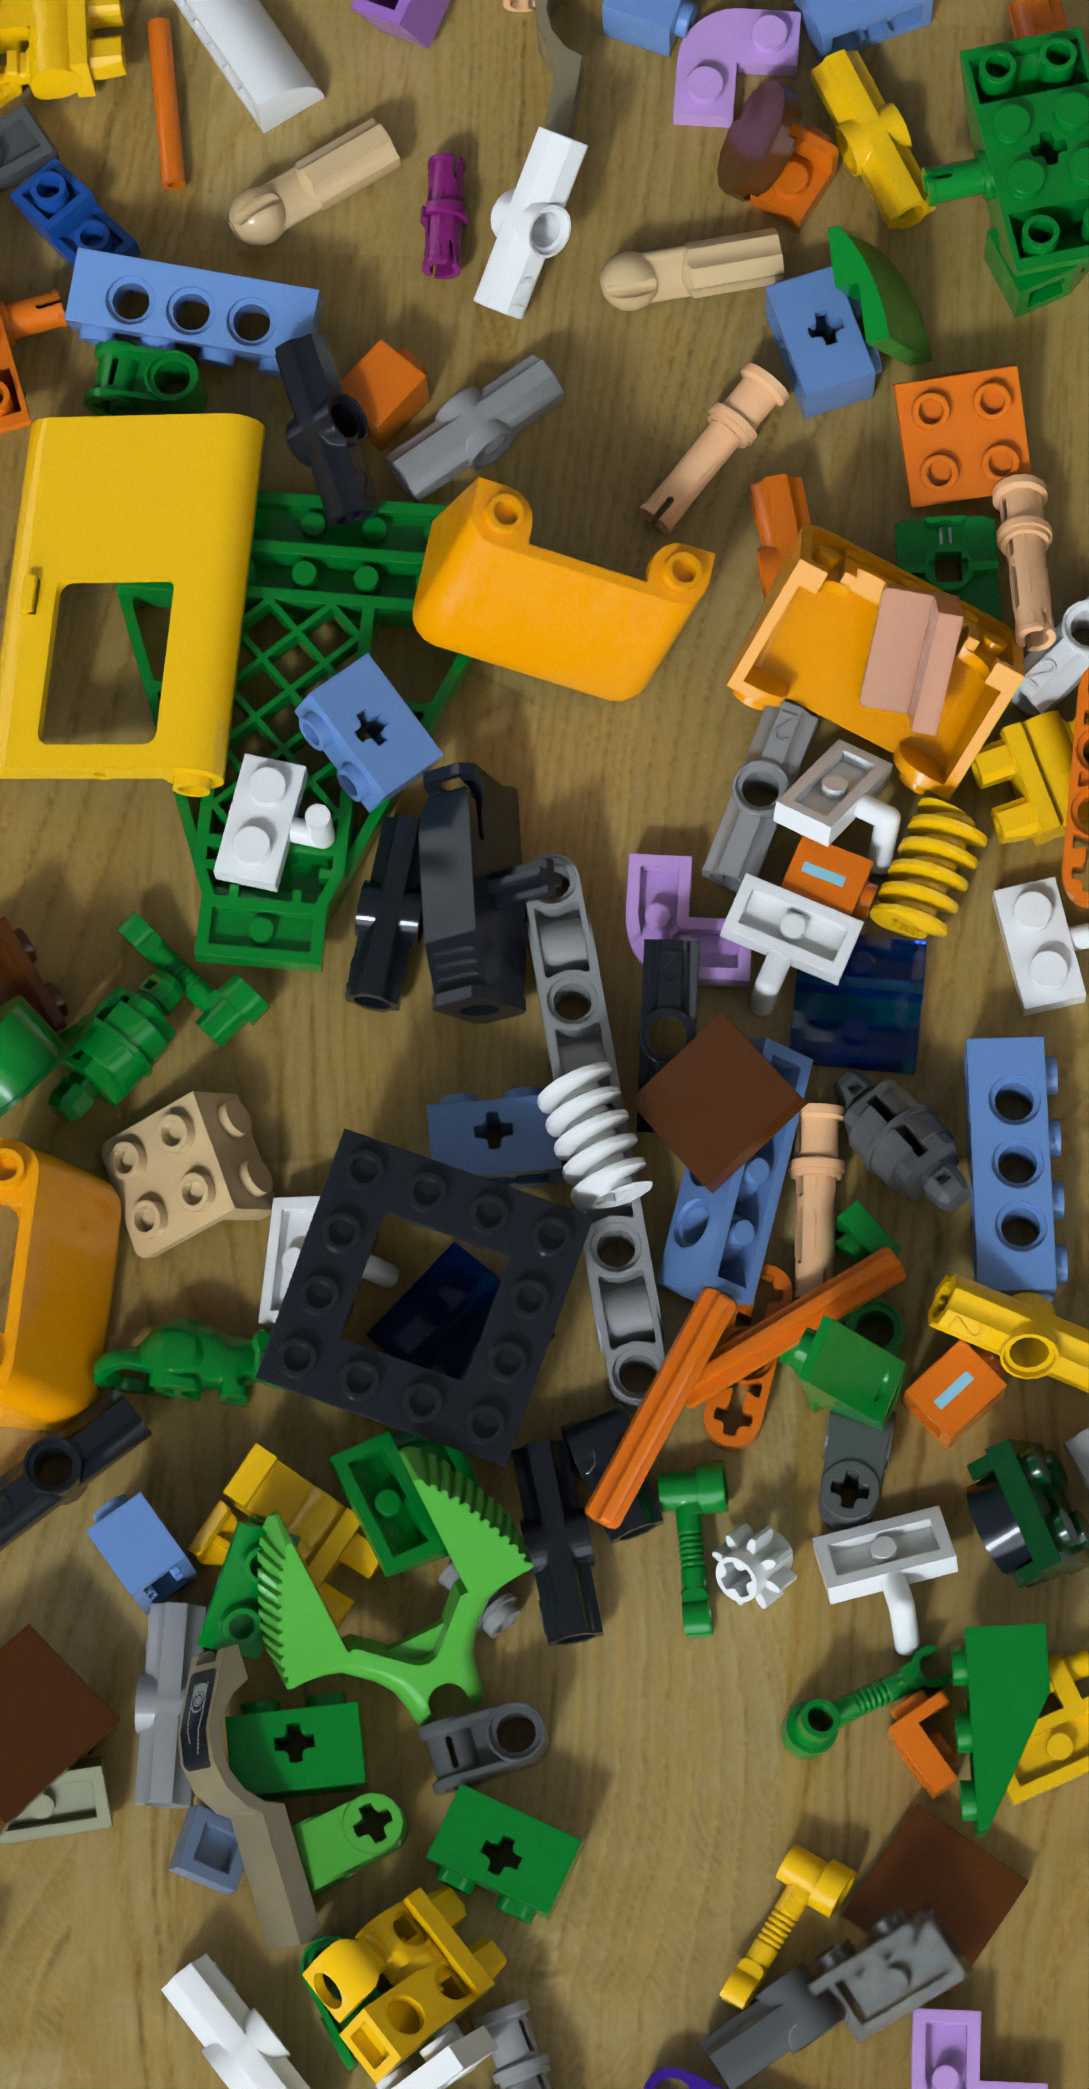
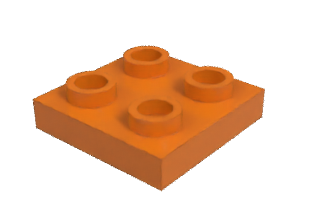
(960, 434)

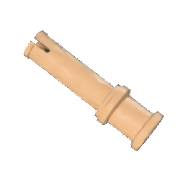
(730, 426)
(1024, 540)
(816, 1170)

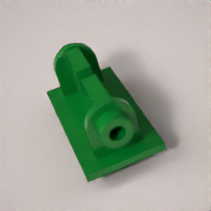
(234, 1603)

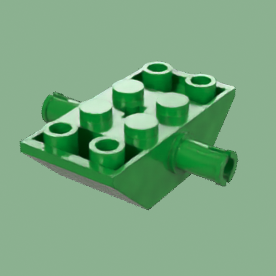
(1028, 147)

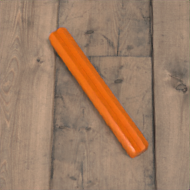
(785, 1328)
(660, 1408)

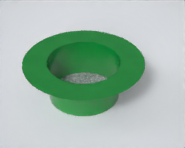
(30, 1049)

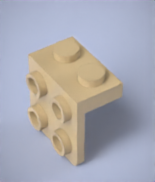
(187, 1171)

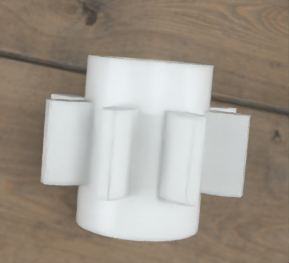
(754, 1565)

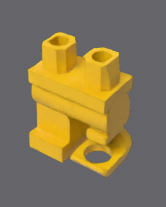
(59, 47)
(1038, 765)
(326, 1527)
(429, 1971)

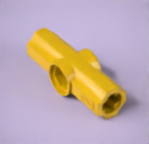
(872, 138)
(1015, 1327)

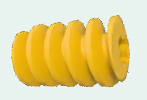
(928, 871)

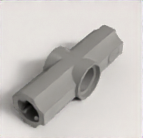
(475, 428)
(772, 764)
(159, 1704)

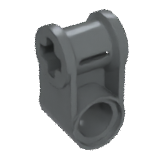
(853, 1459)
(480, 1747)

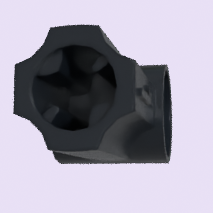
(591, 1447)

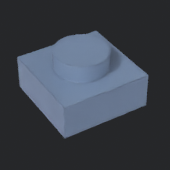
(208, 1851)

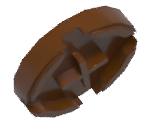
(759, 141)

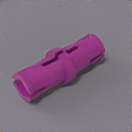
(444, 216)

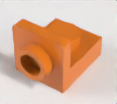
(803, 178)
(926, 1756)

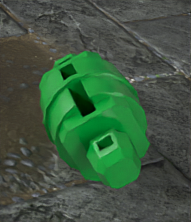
(119, 1047)

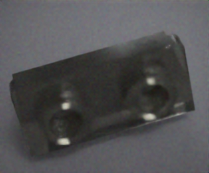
(891, 1971)

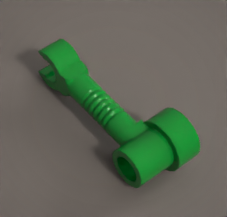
(223, 1009)
(691, 1496)
(809, 1744)

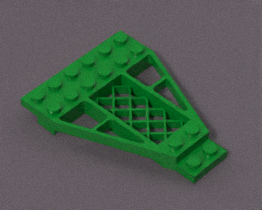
(318, 575)

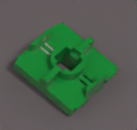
(957, 539)

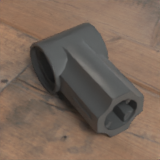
(779, 2022)

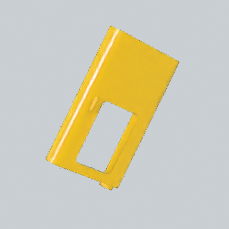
(134, 506)

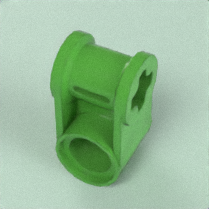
(333, 1844)

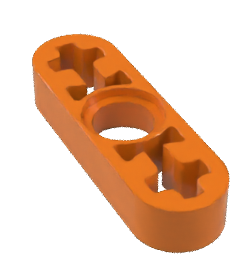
(753, 1407)

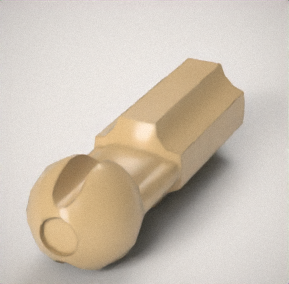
(313, 184)
(695, 270)

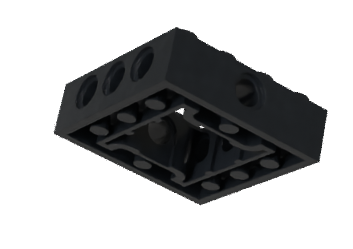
(380, 1179)

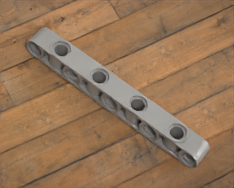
(566, 968)

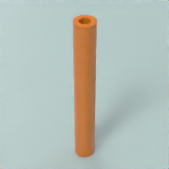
(166, 104)

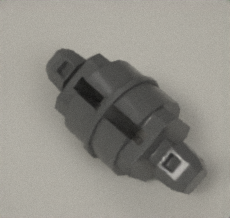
(901, 1140)

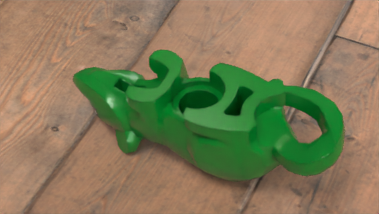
(184, 1360)

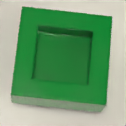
(861, 1234)

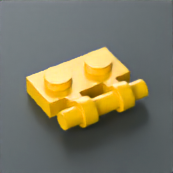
(1059, 1740)

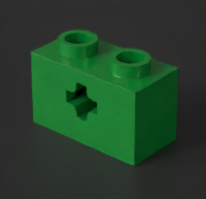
(330, 1767)
(482, 1822)

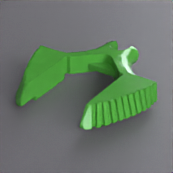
(308, 1642)

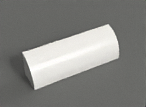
(253, 58)

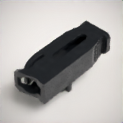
(476, 894)

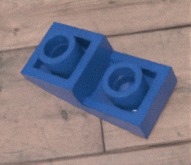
(69, 215)

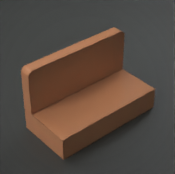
(912, 654)

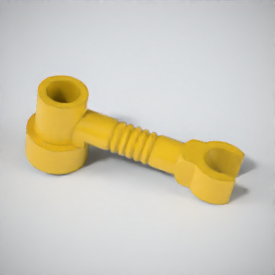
(808, 1883)

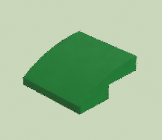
(887, 304)
(389, 1502)

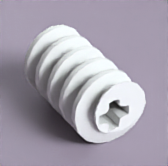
(590, 1139)

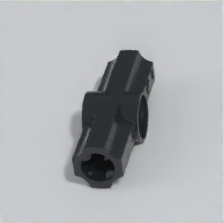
(327, 430)
(388, 919)
(667, 992)
(91, 1442)
(557, 1542)

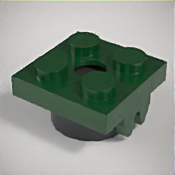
(1026, 1514)

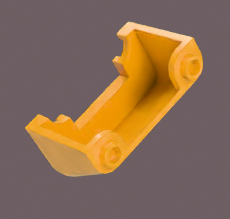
(544, 611)
(815, 646)
(57, 1287)

